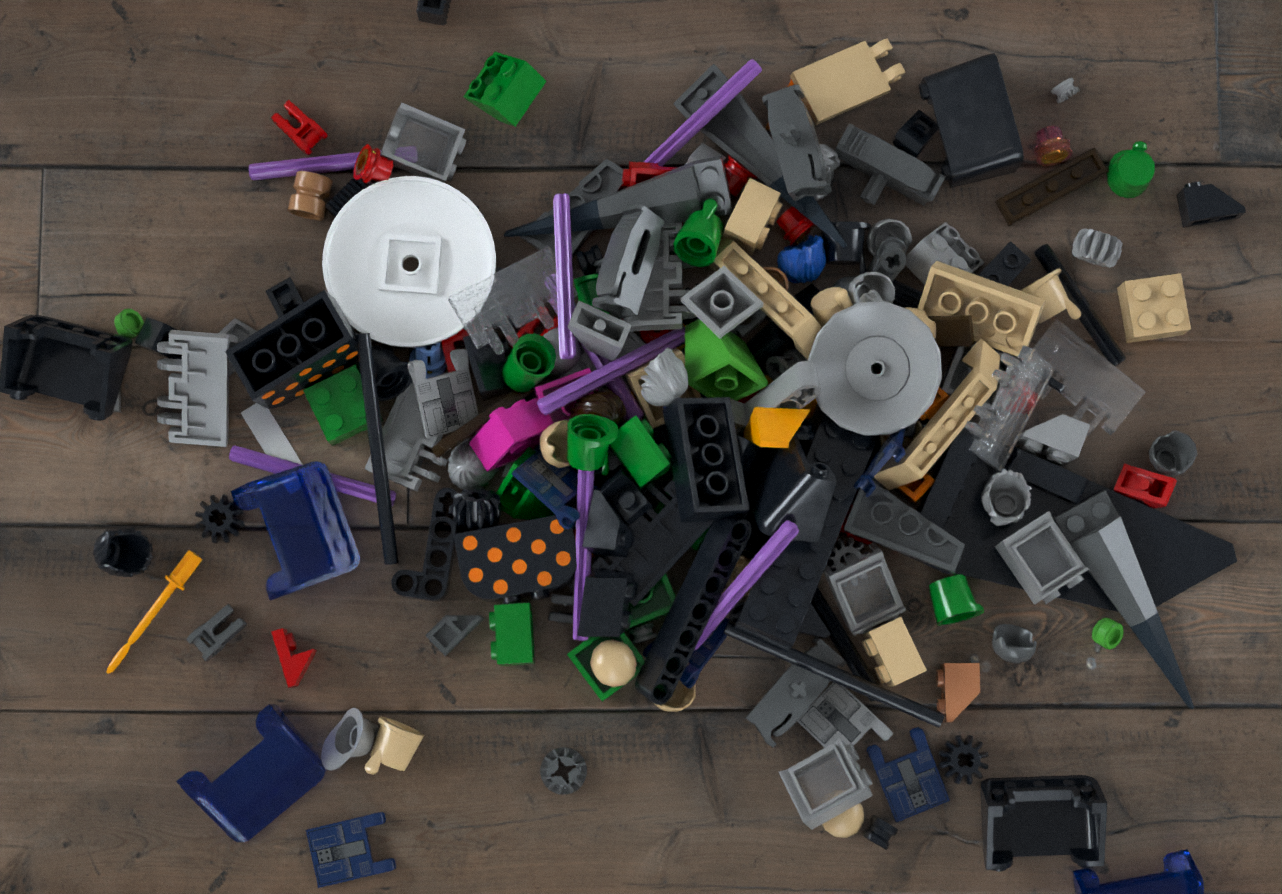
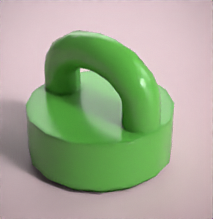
(128, 323)
(1107, 633)

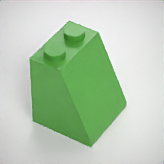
(720, 365)

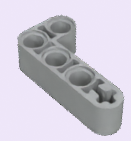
(790, 390)

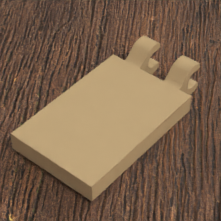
(846, 80)

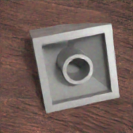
(721, 302)

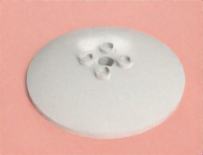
(385, 228)

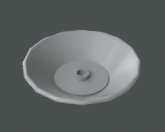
(844, 363)

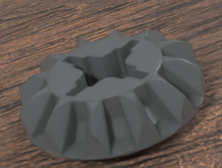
(576, 776)

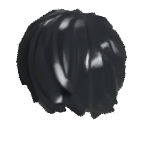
(123, 552)

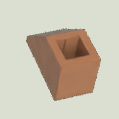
(958, 687)

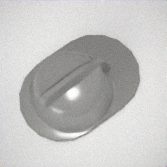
(348, 739)

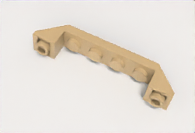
(778, 303)
(947, 421)

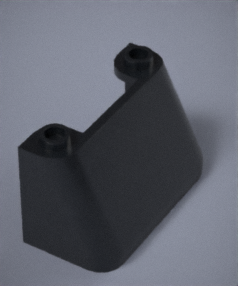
(974, 121)
(64, 363)
(791, 488)
(1043, 819)

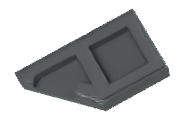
(452, 631)

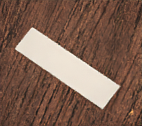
(269, 433)

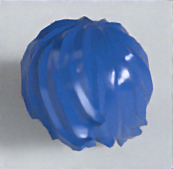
(804, 261)

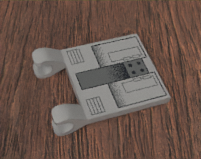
(445, 399)
(841, 716)

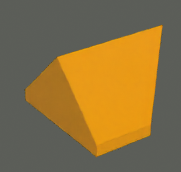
(773, 426)

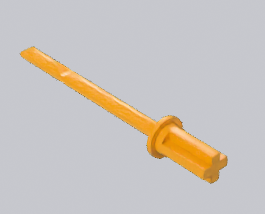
(176, 580)

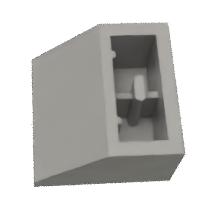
(943, 246)
(1056, 438)

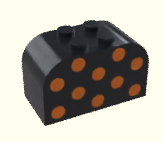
(295, 352)
(517, 560)

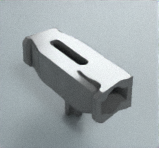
(796, 143)
(887, 167)
(628, 262)
(792, 694)

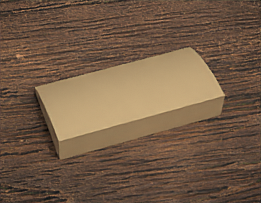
(999, 313)

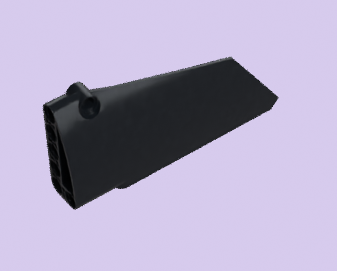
(1167, 549)

